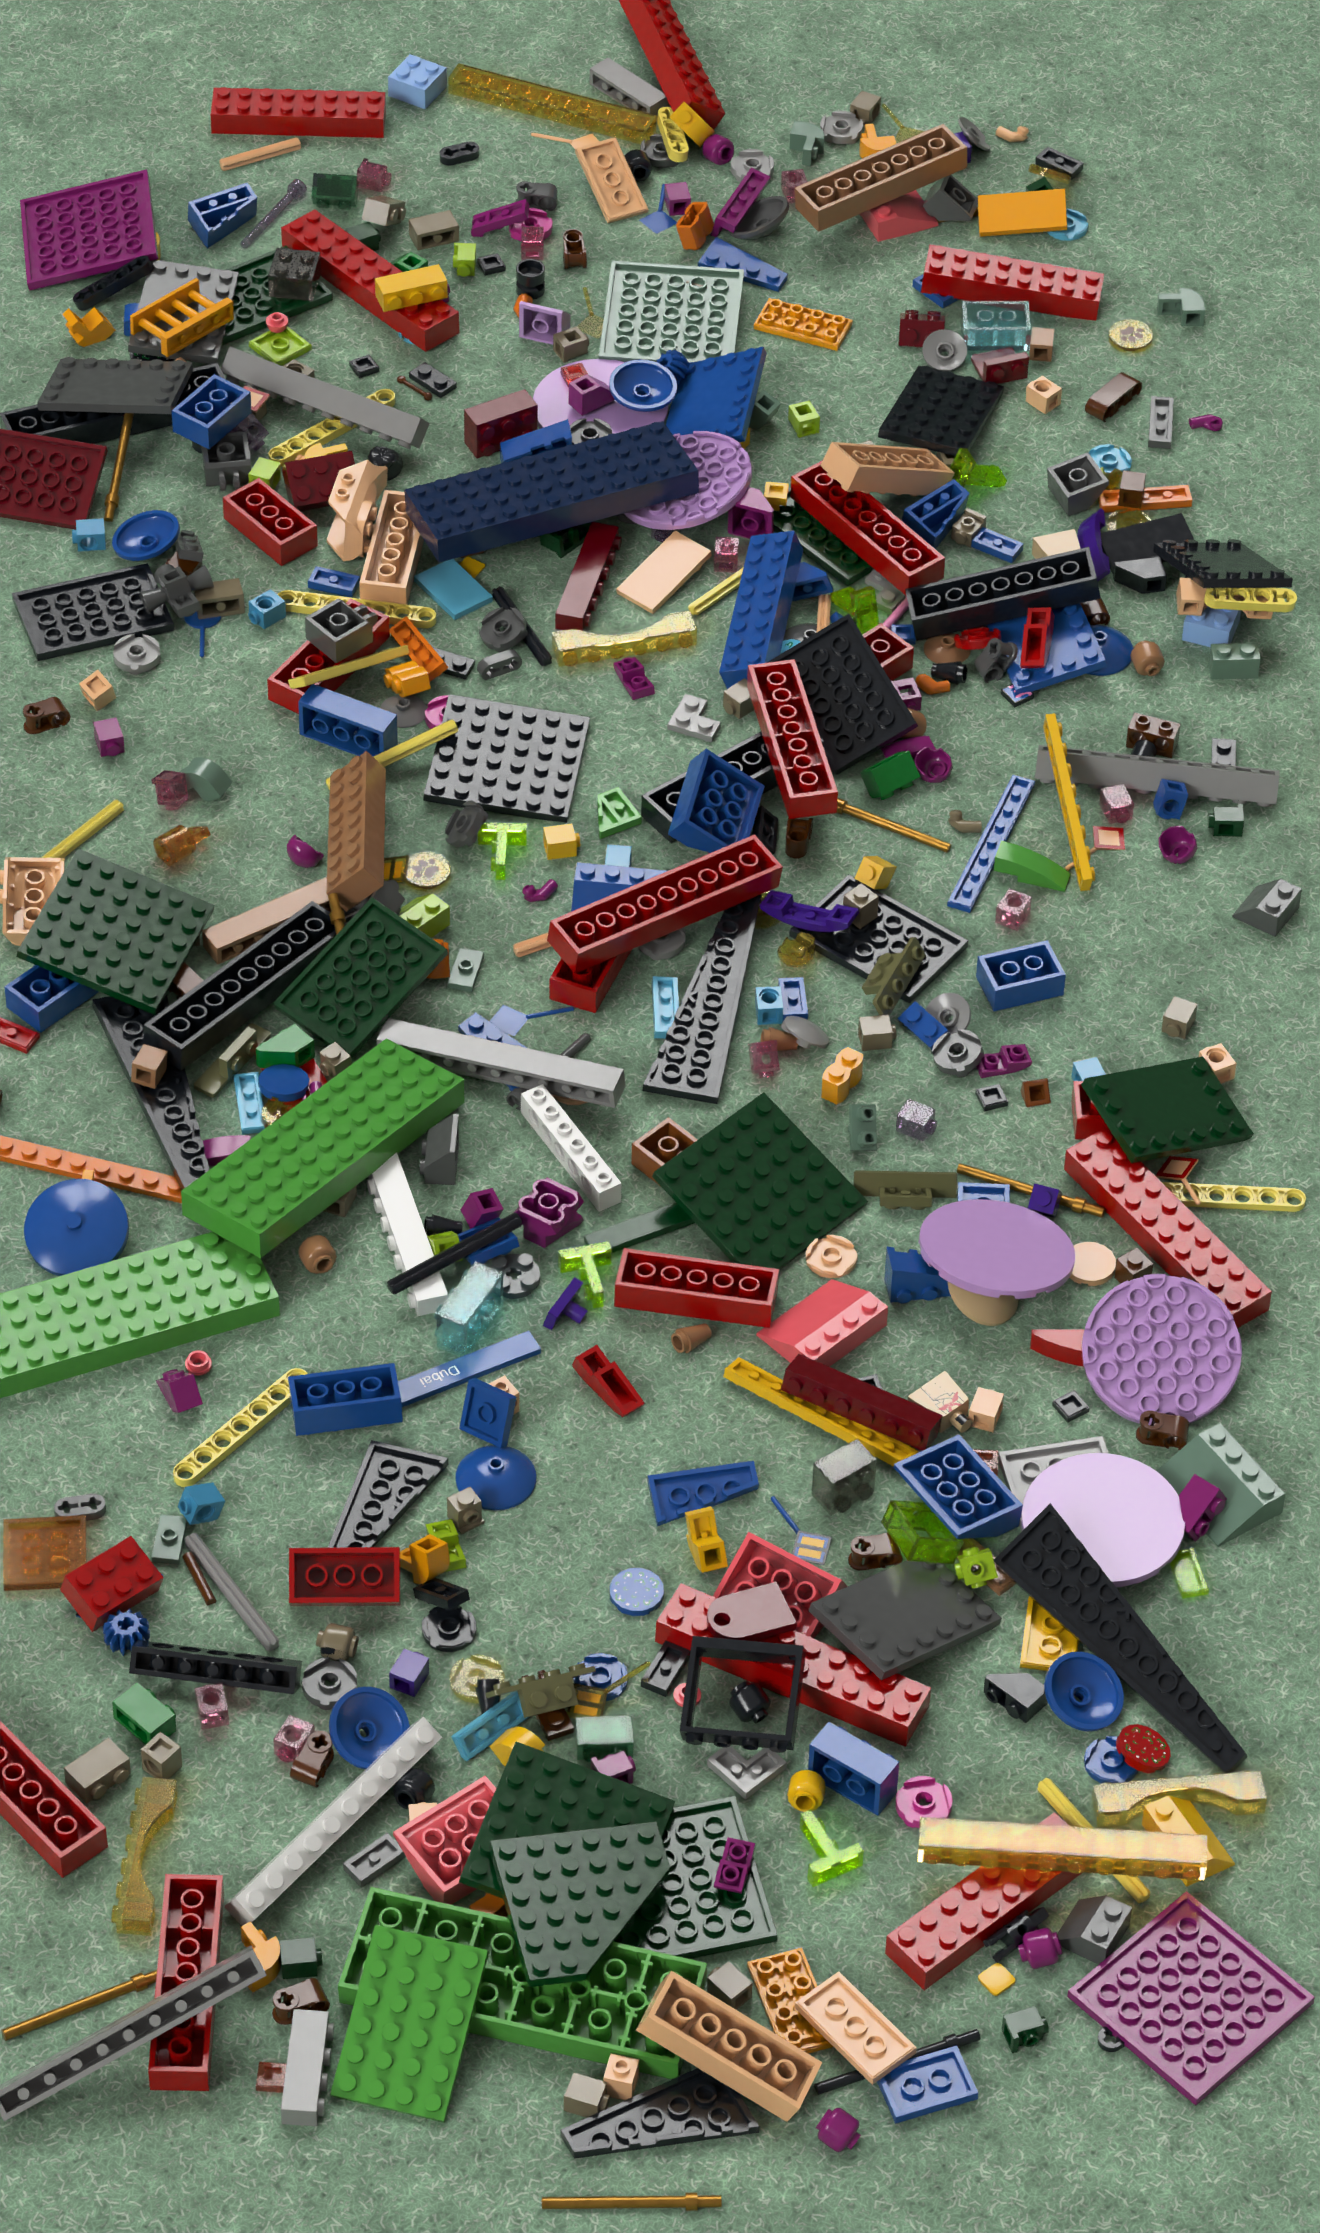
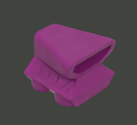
(549, 1212)

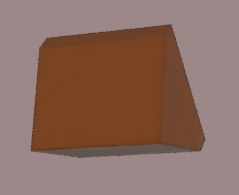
(1035, 1092)

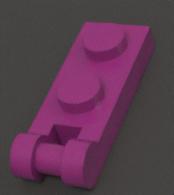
(499, 217)

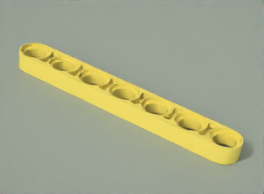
(320, 430)
(391, 609)
(1229, 1193)
(235, 1437)

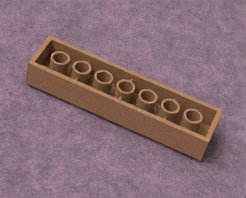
(880, 177)
(356, 830)

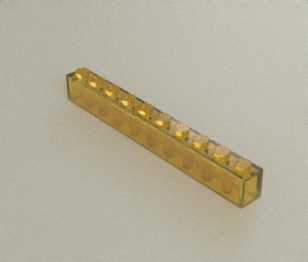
(551, 104)
(1062, 1848)

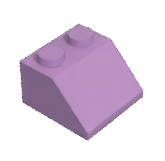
(541, 322)

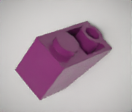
(588, 394)
(179, 1390)
(1199, 1505)

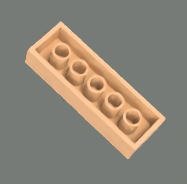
(885, 469)
(391, 553)
(729, 2046)

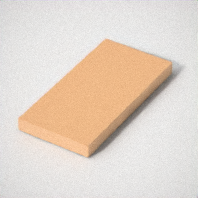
(611, 180)
(664, 572)
(855, 2027)

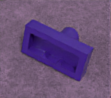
(566, 1306)

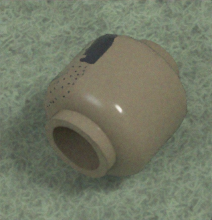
(337, 1642)

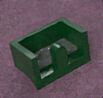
(565, 540)

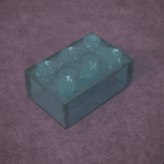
(996, 325)
(469, 1309)

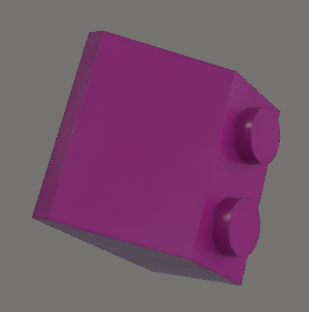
(751, 515)

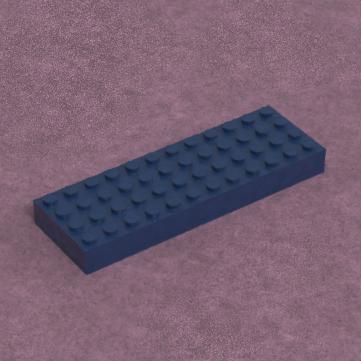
(551, 491)

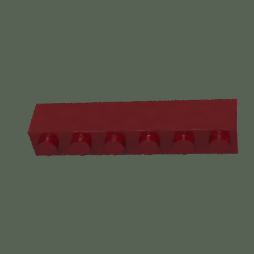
(588, 577)
(861, 1402)

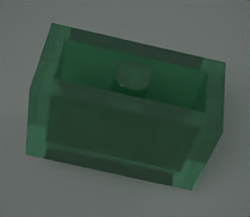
(335, 190)
(603, 1736)

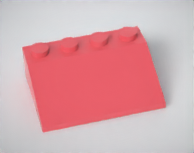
(899, 217)
(827, 1323)
(799, 1581)
(443, 1838)

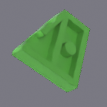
(615, 813)

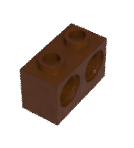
(1160, 732)

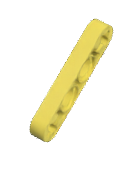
(672, 136)
(1250, 602)

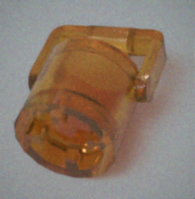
(179, 842)

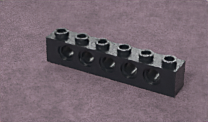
(215, 1667)

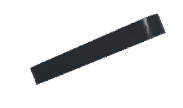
(113, 283)

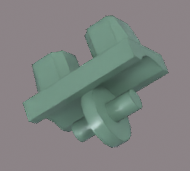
(862, 1127)

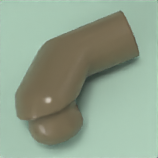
(962, 825)

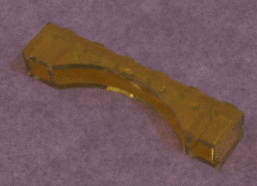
(579, 647)
(1236, 1792)
(155, 1808)

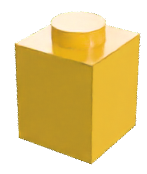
(560, 841)
(875, 872)

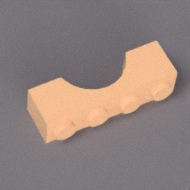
(1191, 600)

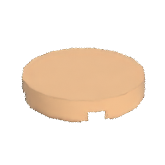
(824, 1260)
(1093, 1264)

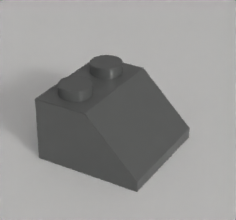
(950, 201)
(1076, 483)
(1270, 906)
(441, 1152)
(1095, 1927)

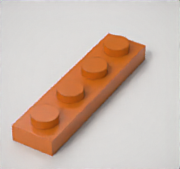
(1153, 498)
(420, 650)

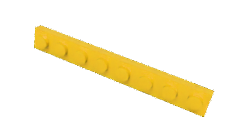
(1067, 794)
(769, 1387)

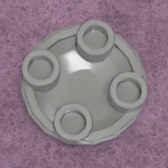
(806, 1032)

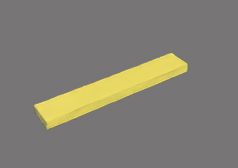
(348, 667)

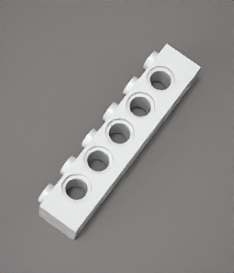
(571, 1147)

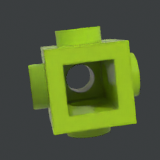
(984, 1572)

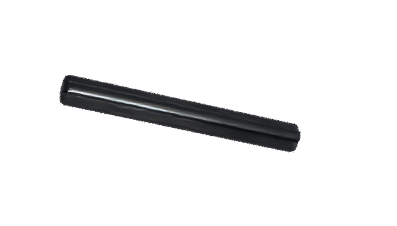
(531, 640)

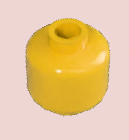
(806, 1790)

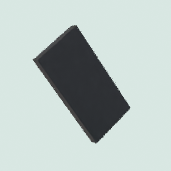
(1138, 540)

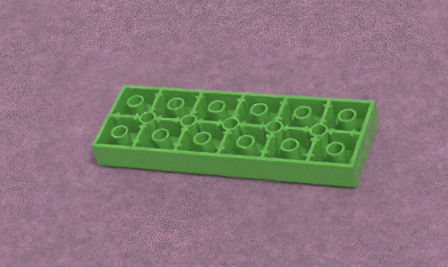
(322, 1148)
(129, 1310)
(566, 2018)

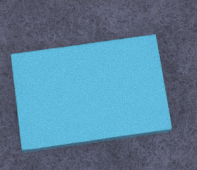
(453, 589)

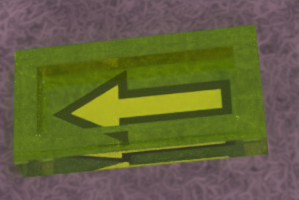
(1189, 1574)

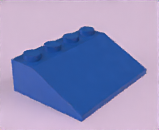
(715, 804)
(961, 1490)

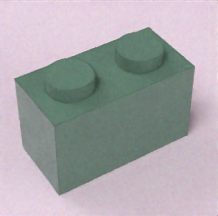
(1234, 661)

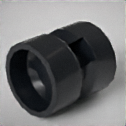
(530, 278)

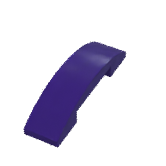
(1090, 536)
(807, 917)

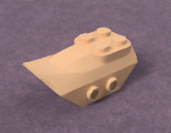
(355, 508)
(25, 891)

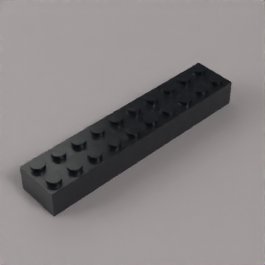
(96, 426)
(240, 988)

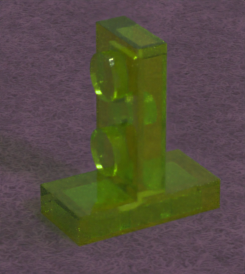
(970, 473)
(860, 605)
(499, 836)
(584, 1261)
(832, 1860)

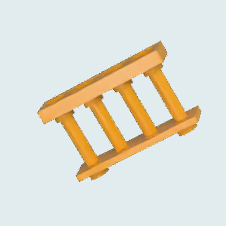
(183, 332)

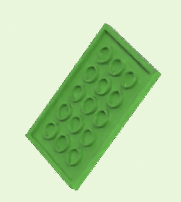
(409, 2023)

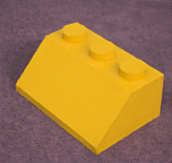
(1180, 1816)

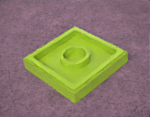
(281, 346)

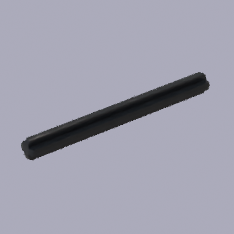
(454, 1253)

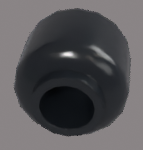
(639, 164)
(749, 1702)
(413, 1788)

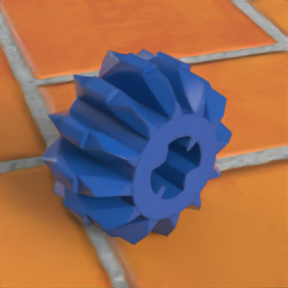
(676, 363)
(125, 1630)

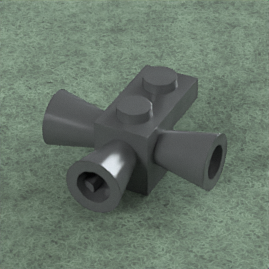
(176, 590)

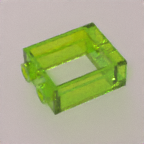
(902, 1526)

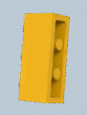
(411, 288)

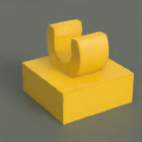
(776, 494)

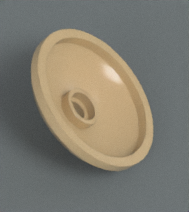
(984, 1309)

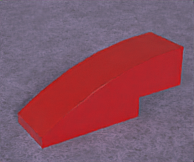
(1037, 637)
(1059, 1344)
(607, 1381)

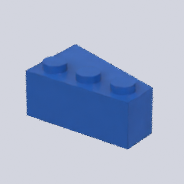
(222, 213)
(536, 442)
(937, 512)
(911, 1278)

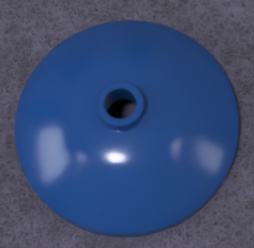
(642, 385)
(146, 535)
(1115, 648)
(497, 1476)
(1092, 1683)
(373, 1712)

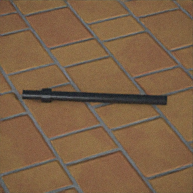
(855, 2076)

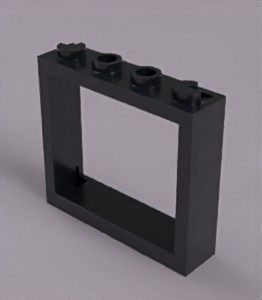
(745, 1651)

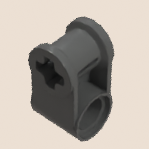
(539, 195)
(994, 659)

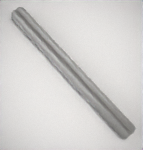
(232, 1592)

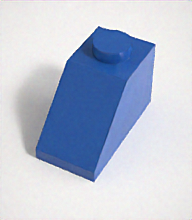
(811, 582)

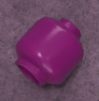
(718, 149)
(1040, 1948)
(838, 2129)

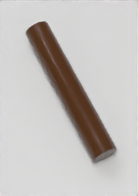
(199, 1578)

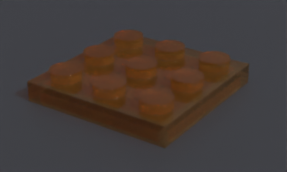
(42, 1551)

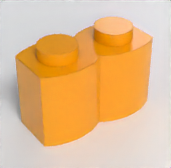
(407, 679)
(842, 1075)

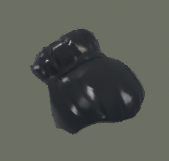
(386, 457)

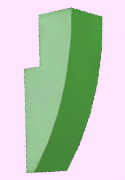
(1030, 867)

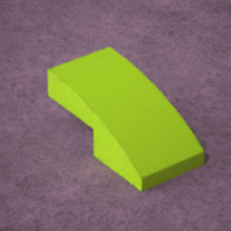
(447, 1532)

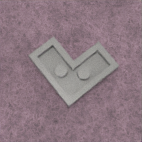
(889, 597)
(688, 719)
(746, 1775)

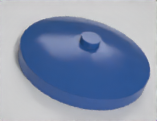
(76, 1226)

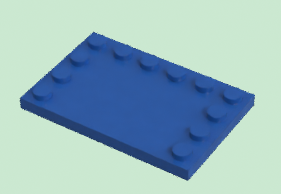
(718, 395)
(1071, 653)

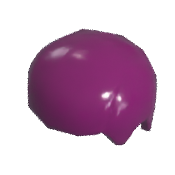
(934, 761)
(1177, 840)
(302, 853)

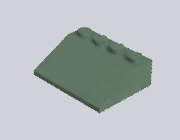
(1227, 1465)

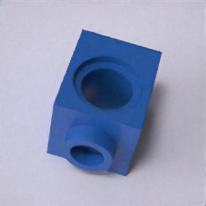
(1168, 791)

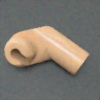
(1020, 135)

